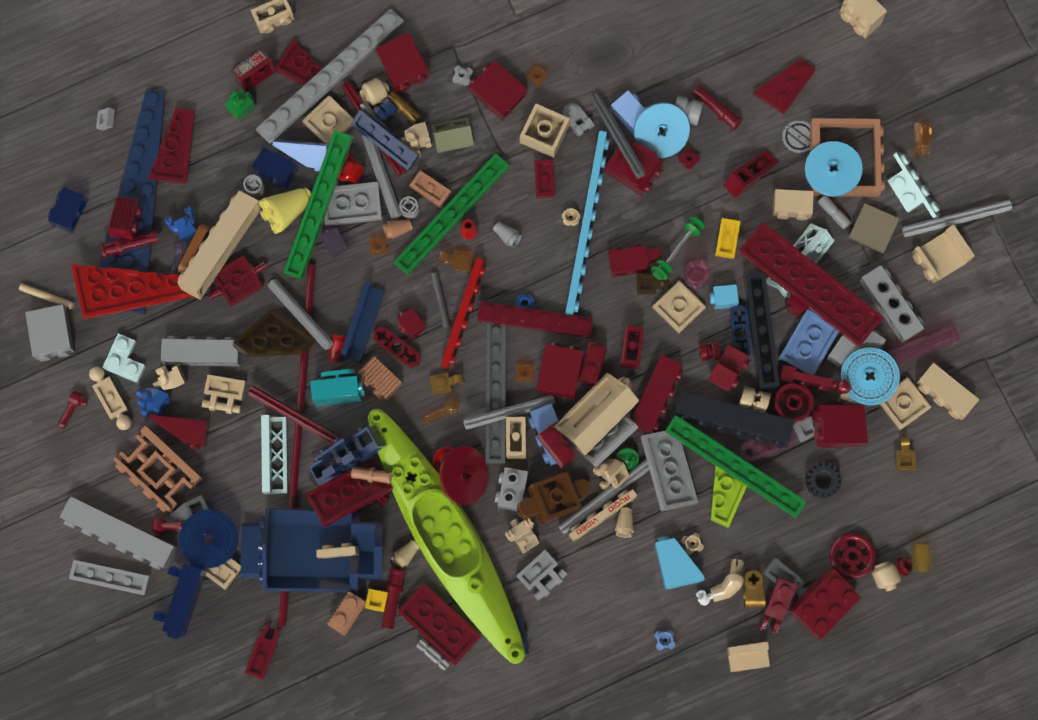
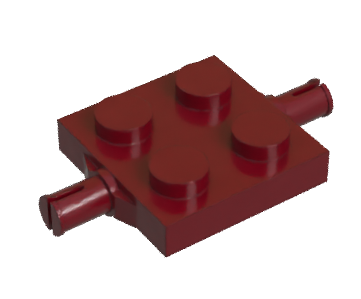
(237, 281)

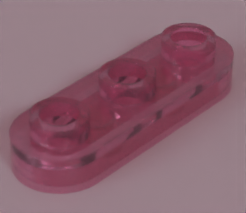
(759, 450)

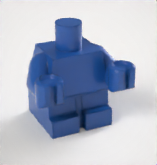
(184, 226)
(153, 400)

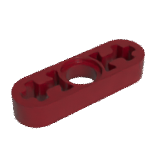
(411, 352)

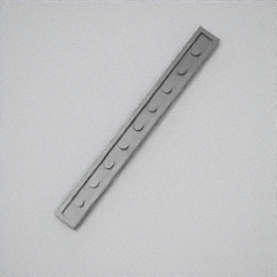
(329, 76)

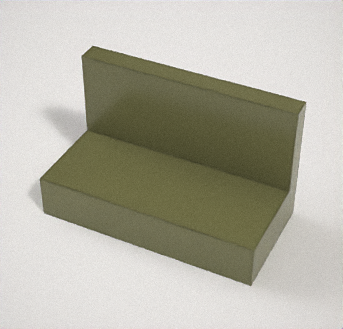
(452, 135)

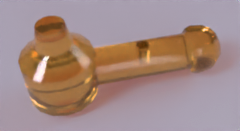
(451, 407)

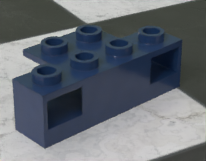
(346, 453)

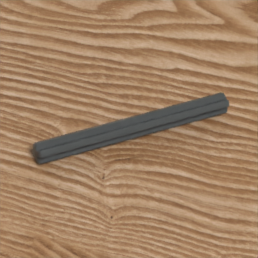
(618, 136)

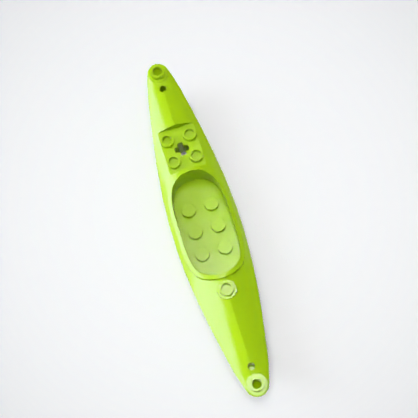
(448, 539)

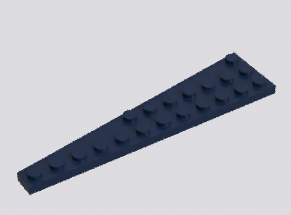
(136, 185)

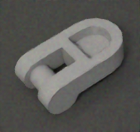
(575, 114)

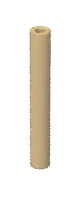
(46, 296)

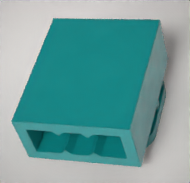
(337, 388)

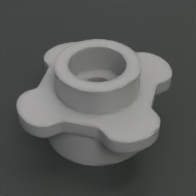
(462, 80)

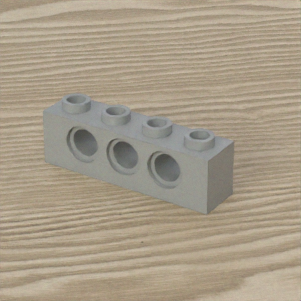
(881, 300)

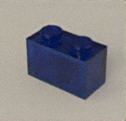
(274, 168)
(67, 210)

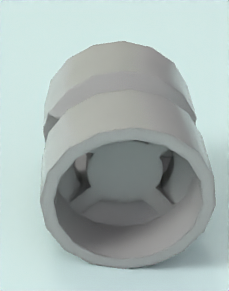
(691, 109)

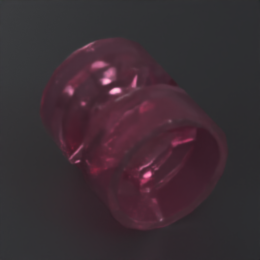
(696, 274)

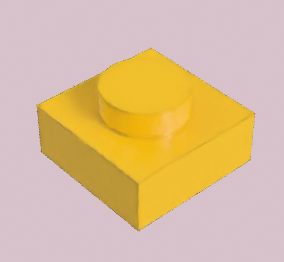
(376, 600)

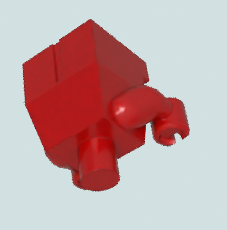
(352, 171)

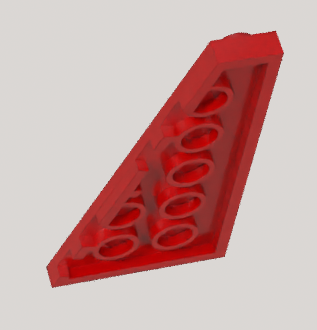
(119, 290)

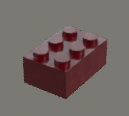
(824, 603)

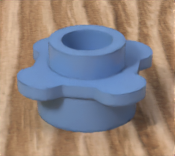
(661, 644)

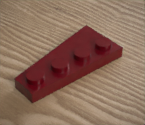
(174, 154)

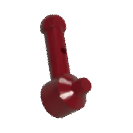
(75, 400)
(159, 526)

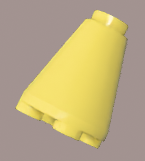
(284, 208)

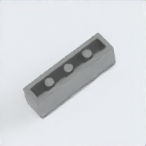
(199, 351)

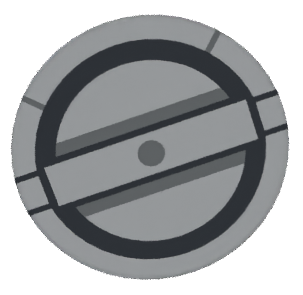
(797, 136)

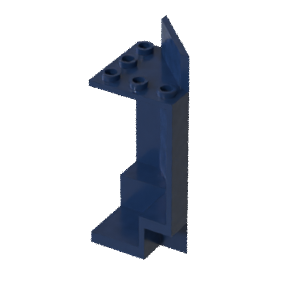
(285, 554)

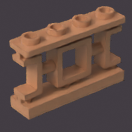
(168, 458)

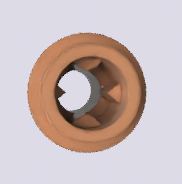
(396, 228)

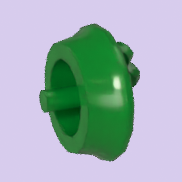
(628, 457)

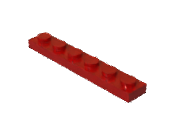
(466, 306)

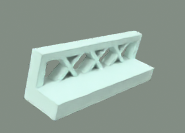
(814, 249)
(267, 460)

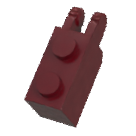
(631, 260)

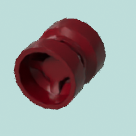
(709, 351)

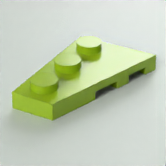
(726, 497)

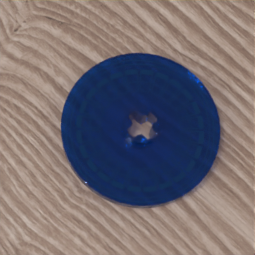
(193, 536)

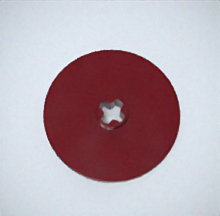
(459, 462)

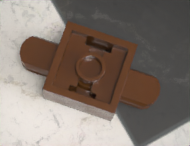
(553, 498)

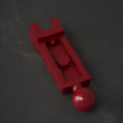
(793, 375)

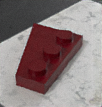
(297, 65)

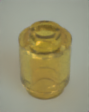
(921, 558)

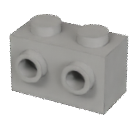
(512, 488)

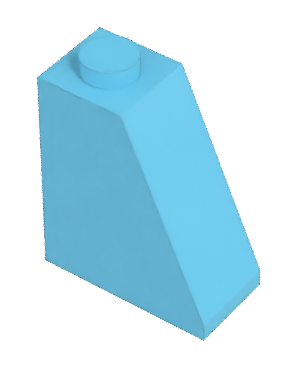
(675, 564)

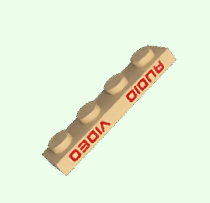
(608, 510)

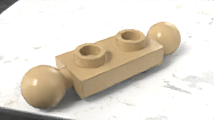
(110, 398)

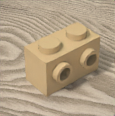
(272, 15)

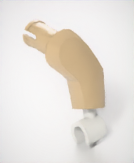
(727, 588)

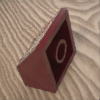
(253, 70)

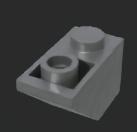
(189, 508)

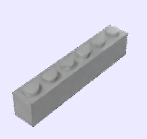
(117, 532)

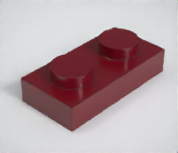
(544, 179)

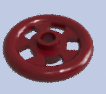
(861, 541)

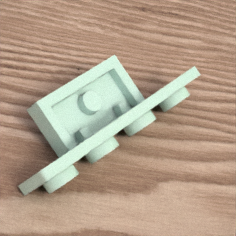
(909, 188)

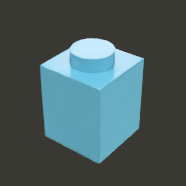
(724, 296)

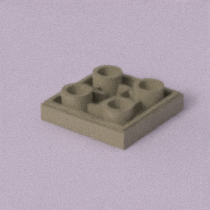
(873, 228)

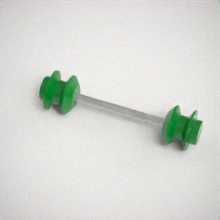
(664, 267)

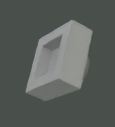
(105, 119)
(805, 429)

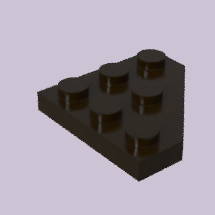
(273, 337)

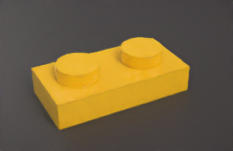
(727, 238)

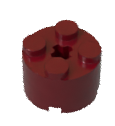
(793, 393)

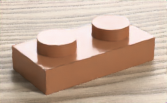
(430, 189)

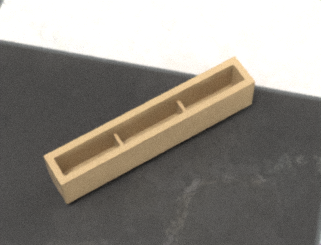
(219, 245)

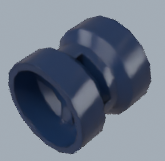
(385, 109)

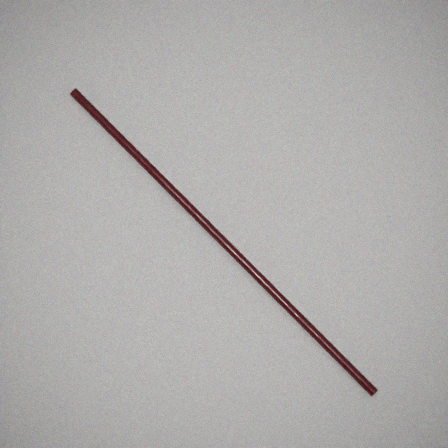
(298, 428)

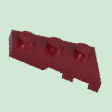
(786, 86)

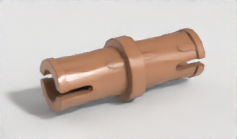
(371, 474)

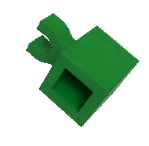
(240, 104)

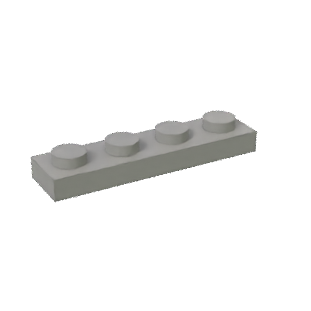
(109, 577)

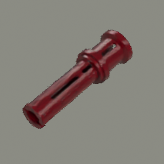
(724, 113)
(119, 246)
(395, 588)

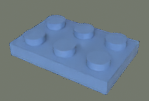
(808, 343)

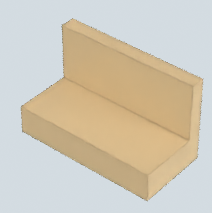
(748, 656)

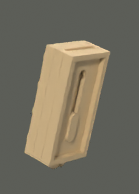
(597, 412)

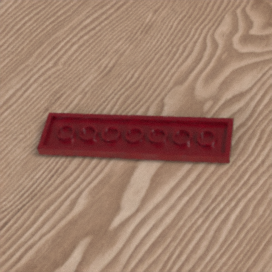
(810, 284)

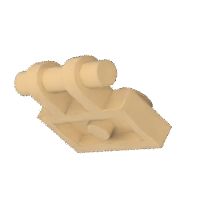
(226, 388)

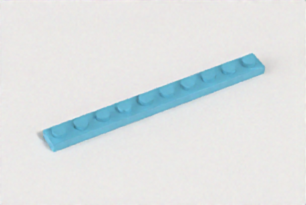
(586, 231)

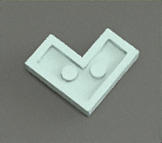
(119, 362)

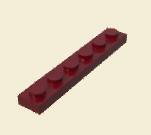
(534, 319)

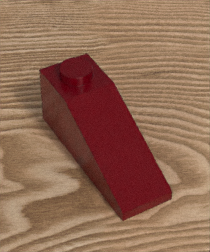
(750, 173)
(188, 431)

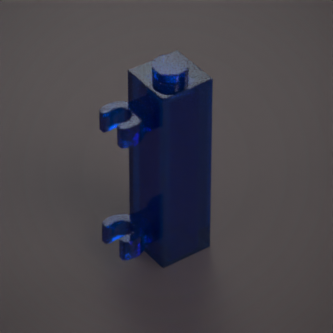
(183, 600)

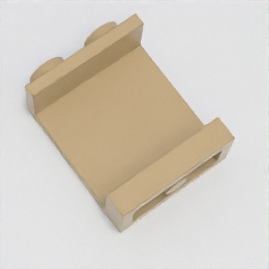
(943, 255)

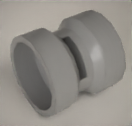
(251, 183)
(409, 207)

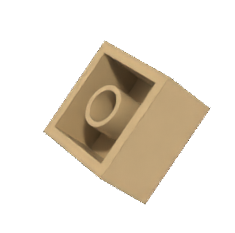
(863, 15)
(544, 130)

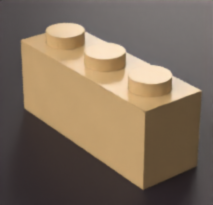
(947, 392)

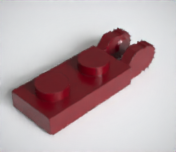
(778, 603)
(263, 653)

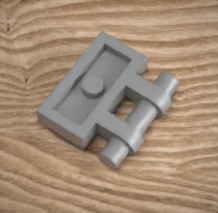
(537, 570)

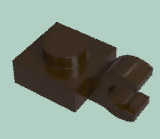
(648, 284)

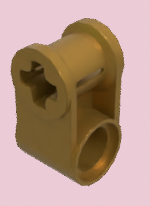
(753, 594)

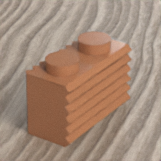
(380, 379)
(347, 613)

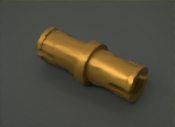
(403, 107)

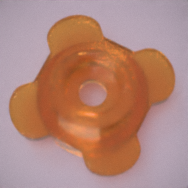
(535, 70)
(374, 242)
(524, 368)

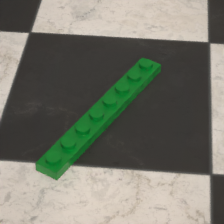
(318, 204)
(451, 214)
(735, 467)

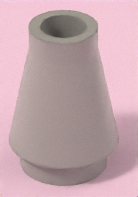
(509, 235)

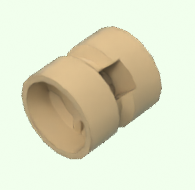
(753, 400)

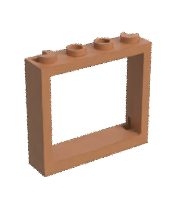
(858, 191)

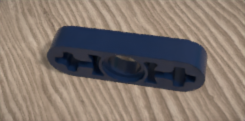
(744, 318)

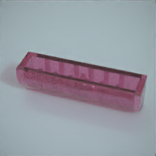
(924, 345)

